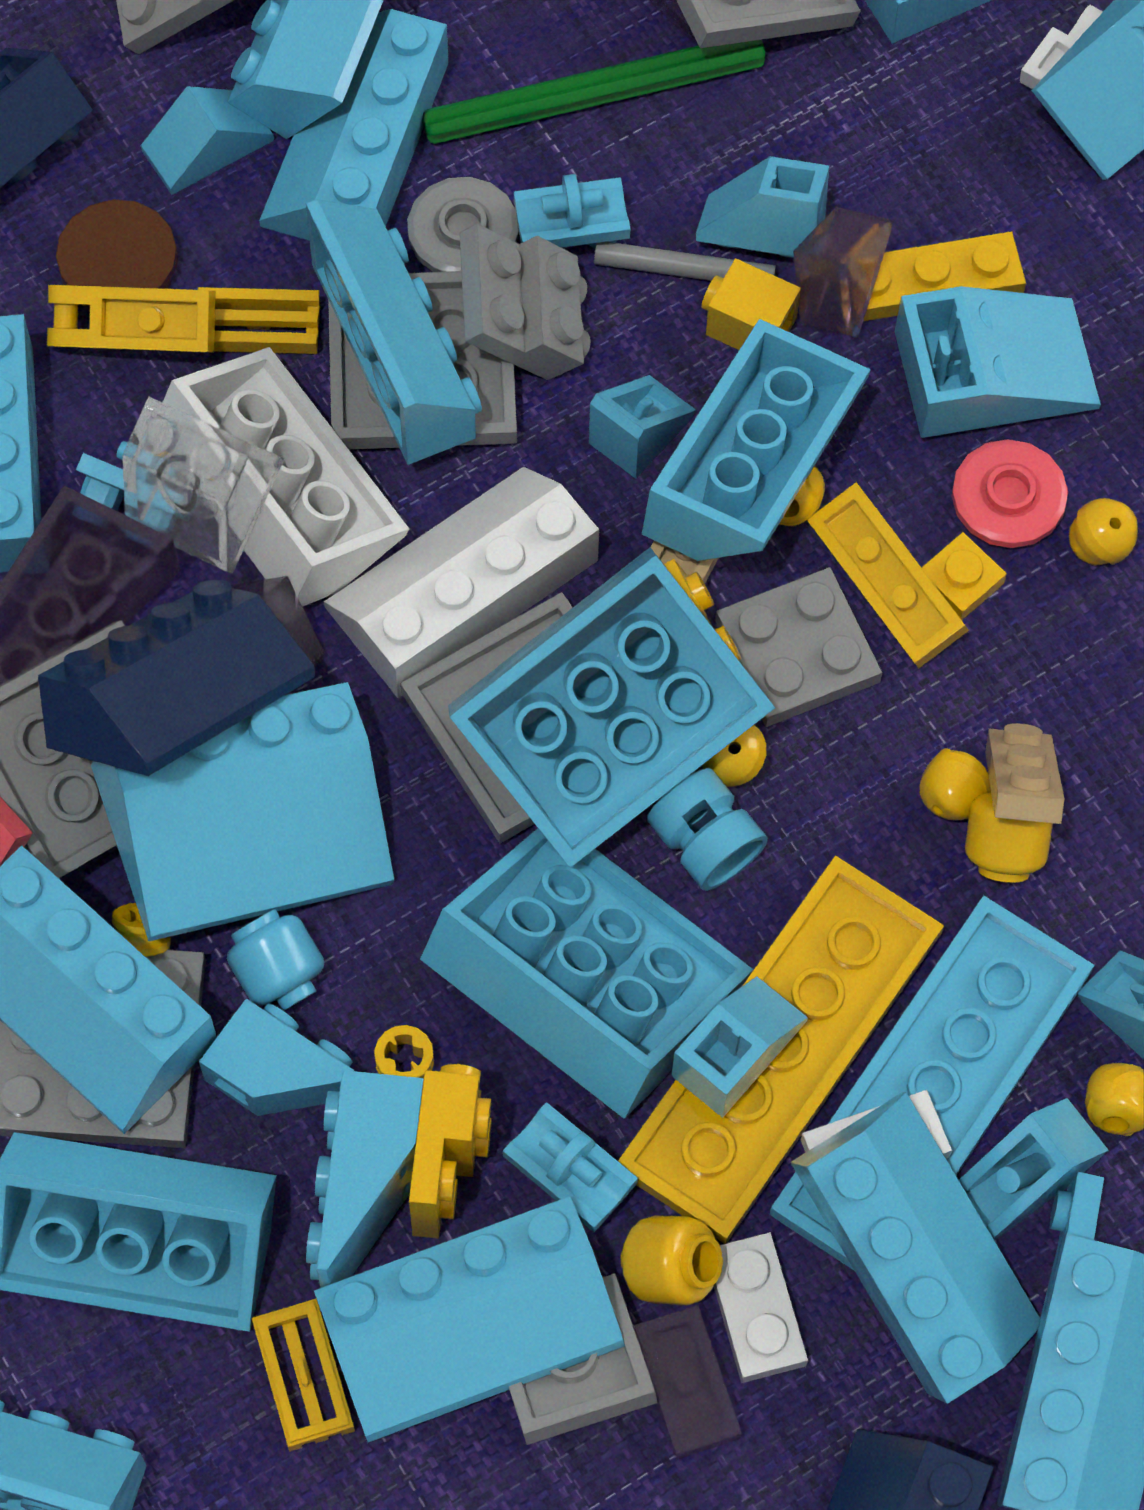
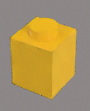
(743, 299)

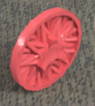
(1009, 493)

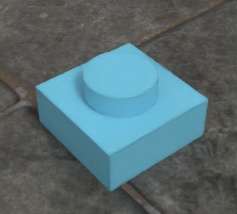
(1078, 1207)

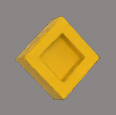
(964, 575)

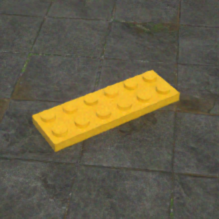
(843, 969)

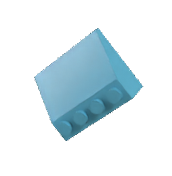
(609, 707)
(253, 818)
(583, 967)

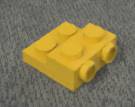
(449, 1135)

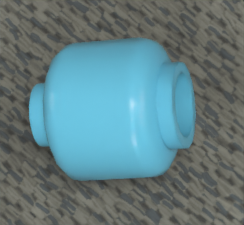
(275, 960)

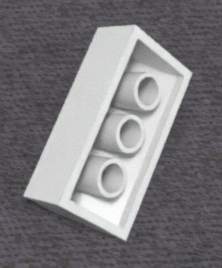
(323, 510)
(466, 576)

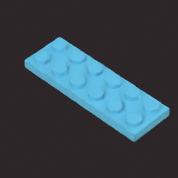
(961, 1041)

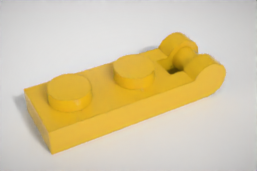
(133, 318)

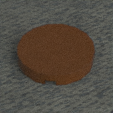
(117, 247)

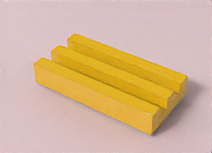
(262, 310)
(318, 1429)

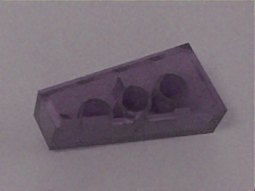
(76, 578)

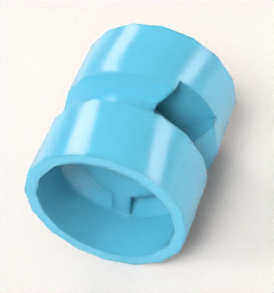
(720, 846)

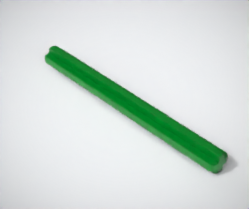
(589, 89)

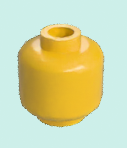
(1005, 847)
(671, 1260)

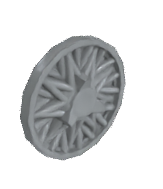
(451, 208)

